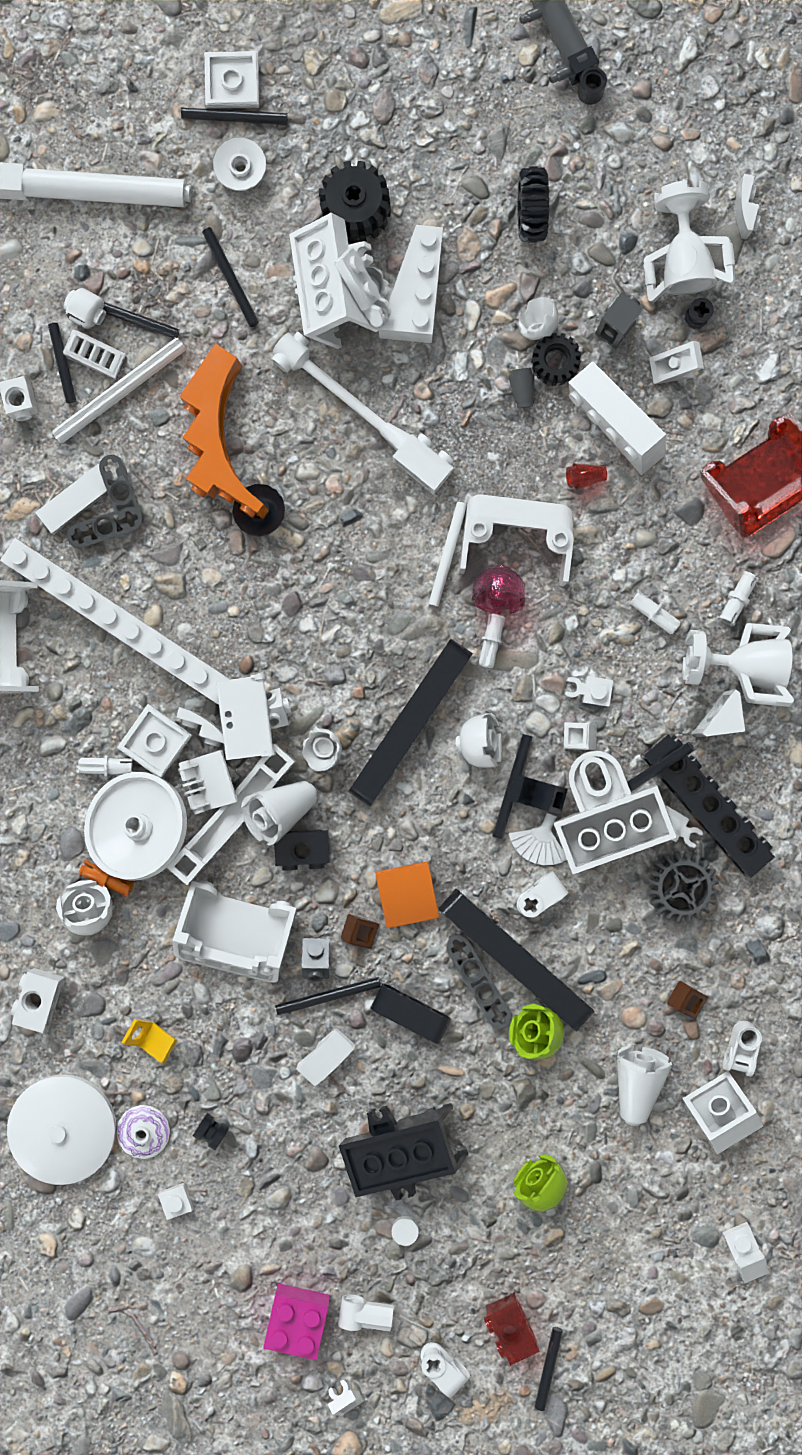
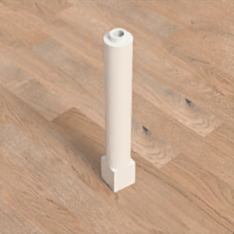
(22, 182)

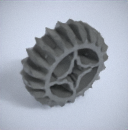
(693, 882)

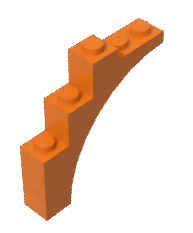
(207, 400)

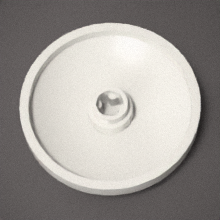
(135, 826)
(61, 1129)

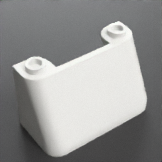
(233, 933)

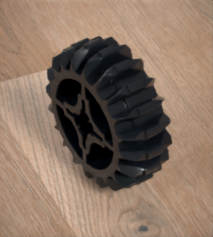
(533, 204)

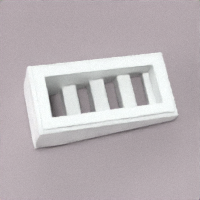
(73, 344)

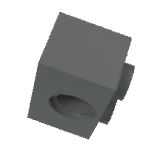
(619, 319)

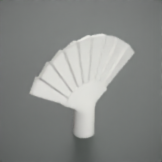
(539, 843)

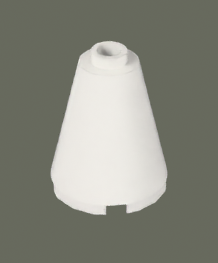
(278, 810)
(640, 1082)

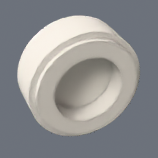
(405, 1230)

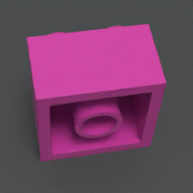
(296, 1321)

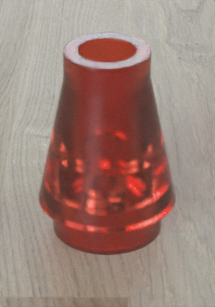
(584, 475)

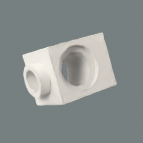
(13, 388)

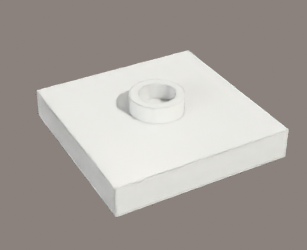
(232, 80)
(154, 741)

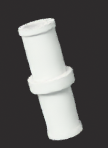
(738, 598)

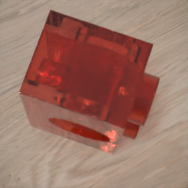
(518, 1344)

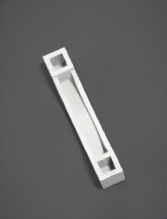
(229, 818)

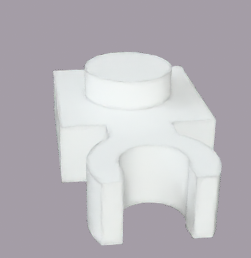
(594, 690)
(679, 823)

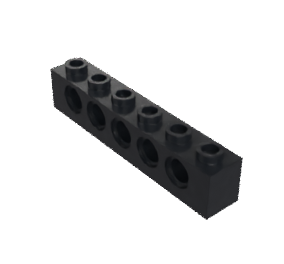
(747, 862)

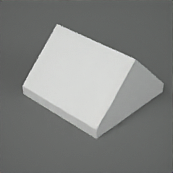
(723, 717)

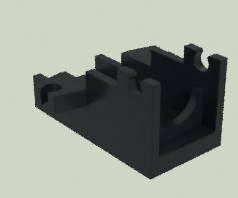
(400, 1152)

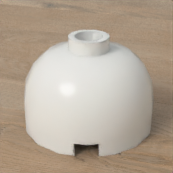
(479, 741)
(85, 908)

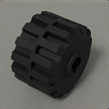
(373, 203)

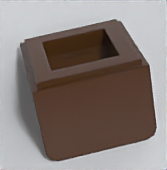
(359, 931)
(687, 1000)

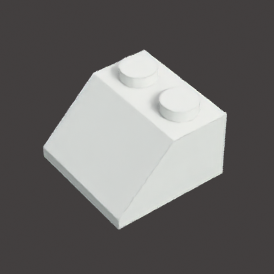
(723, 1112)

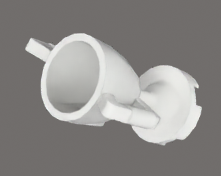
(688, 259)
(757, 663)

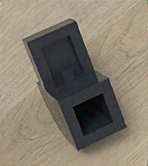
(537, 794)

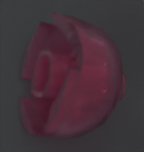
(499, 589)

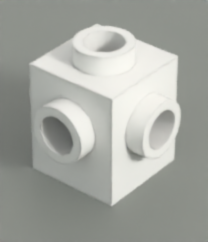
(277, 708)

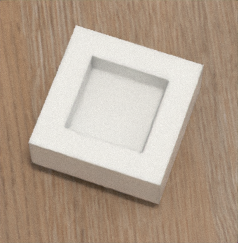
(175, 1201)

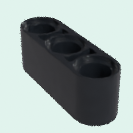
(410, 1013)

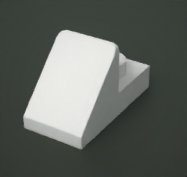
(676, 363)
(746, 1252)

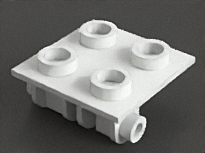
(207, 782)

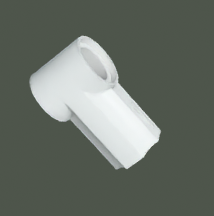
(359, 1313)

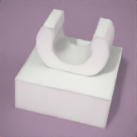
(345, 1401)

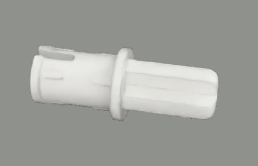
(655, 612)
(491, 640)
(105, 765)

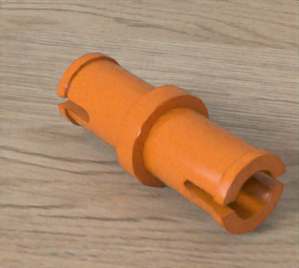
(96, 874)

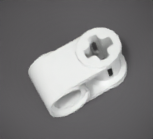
(546, 893)
(742, 1054)
(446, 1371)

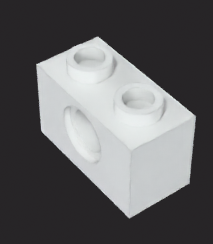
(48, 988)

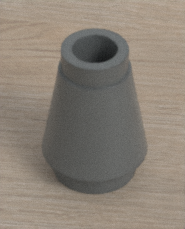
(522, 386)

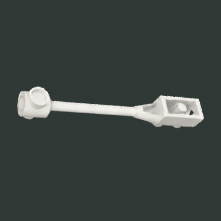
(412, 452)

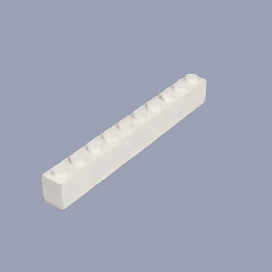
(113, 619)

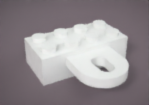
(611, 819)

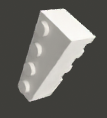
(415, 289)
(618, 418)

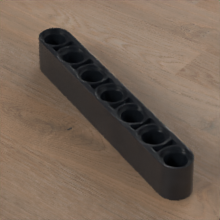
(410, 722)
(516, 960)

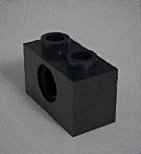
(319, 849)

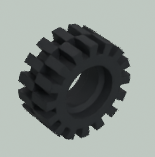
(556, 343)

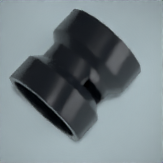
(211, 1131)

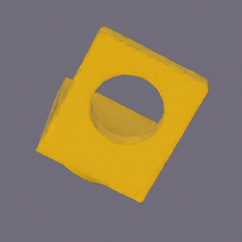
(151, 1039)

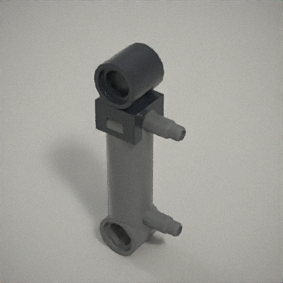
(579, 58)

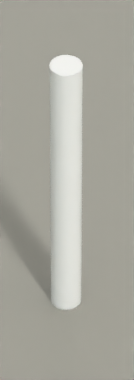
(447, 554)

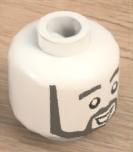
(84, 308)

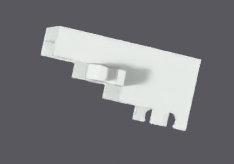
(320, 287)

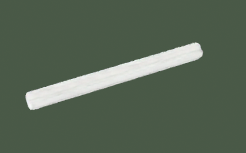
(119, 390)

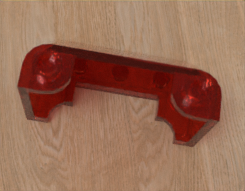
(761, 481)

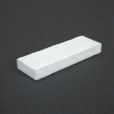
(73, 500)

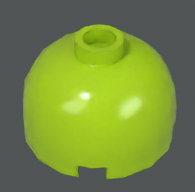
(536, 1032)
(541, 1184)

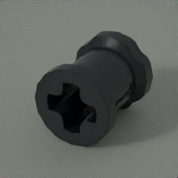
(706, 311)

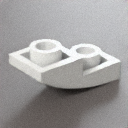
(746, 210)
(211, 732)
(326, 1057)

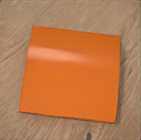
(407, 894)

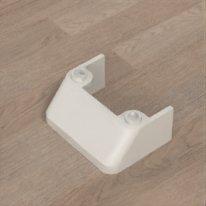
(487, 510)
(12, 601)

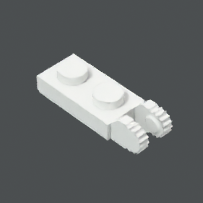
(363, 288)

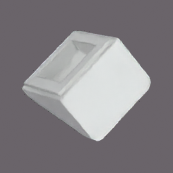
(580, 736)

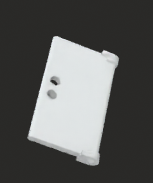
(247, 724)

